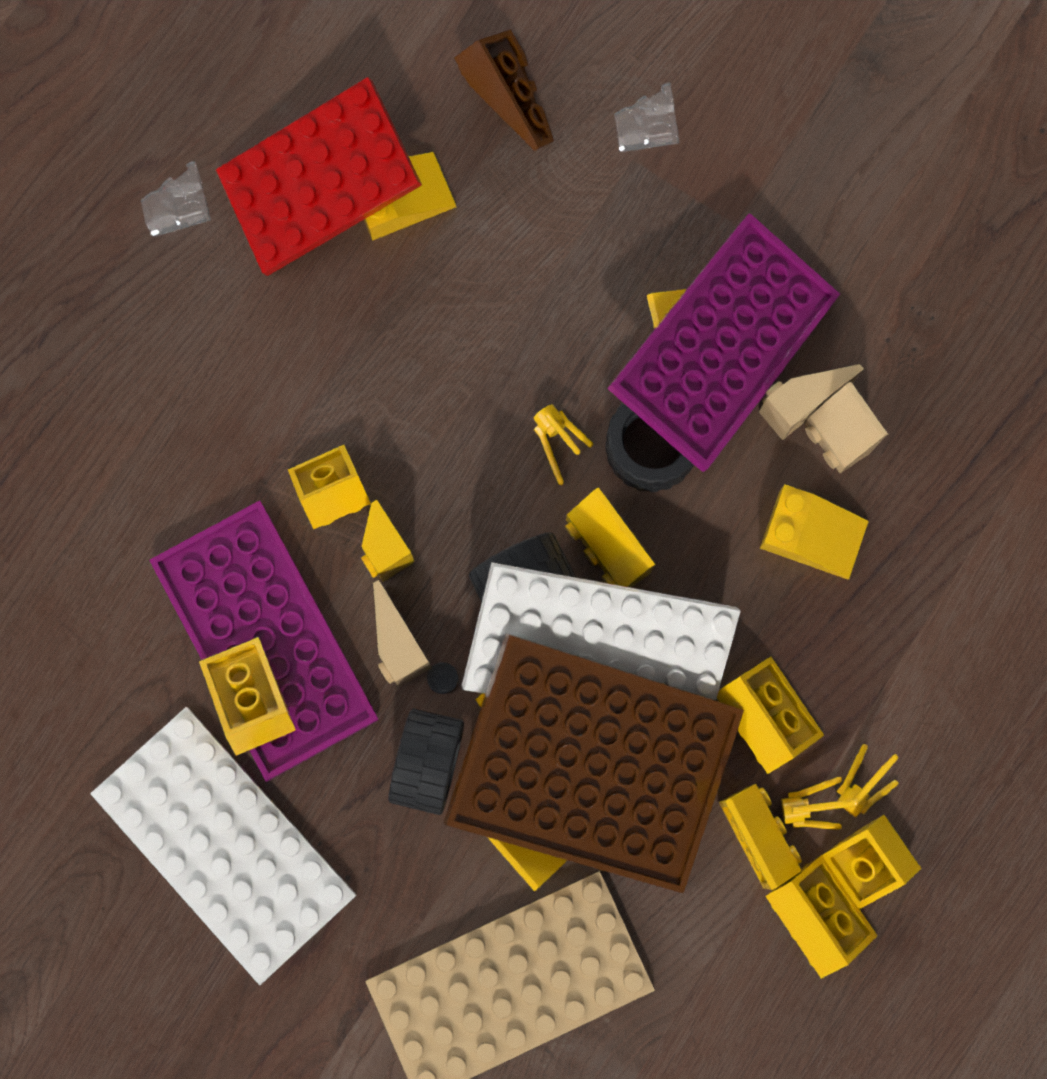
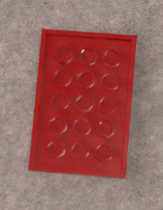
(318, 176)

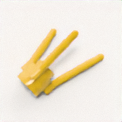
(552, 423)
(861, 794)
(797, 809)

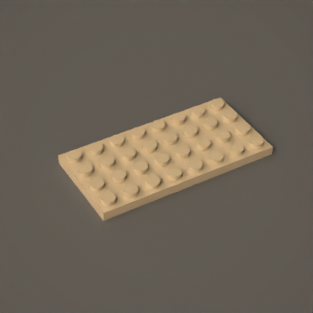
(511, 984)

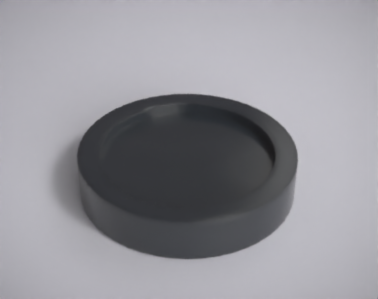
(442, 678)

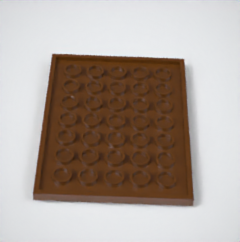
(593, 765)

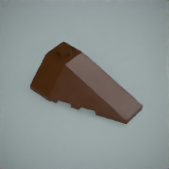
(498, 74)

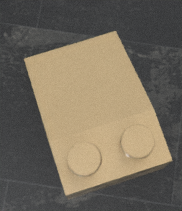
(791, 404)
(845, 428)
(396, 645)

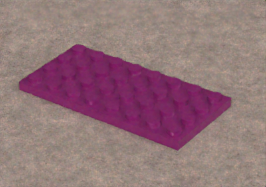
(724, 342)
(243, 586)

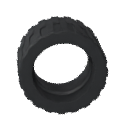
(632, 473)
(535, 553)
(426, 761)

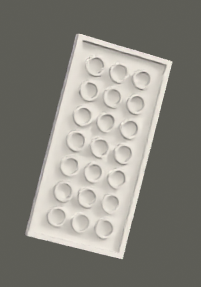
(619, 626)
(223, 845)

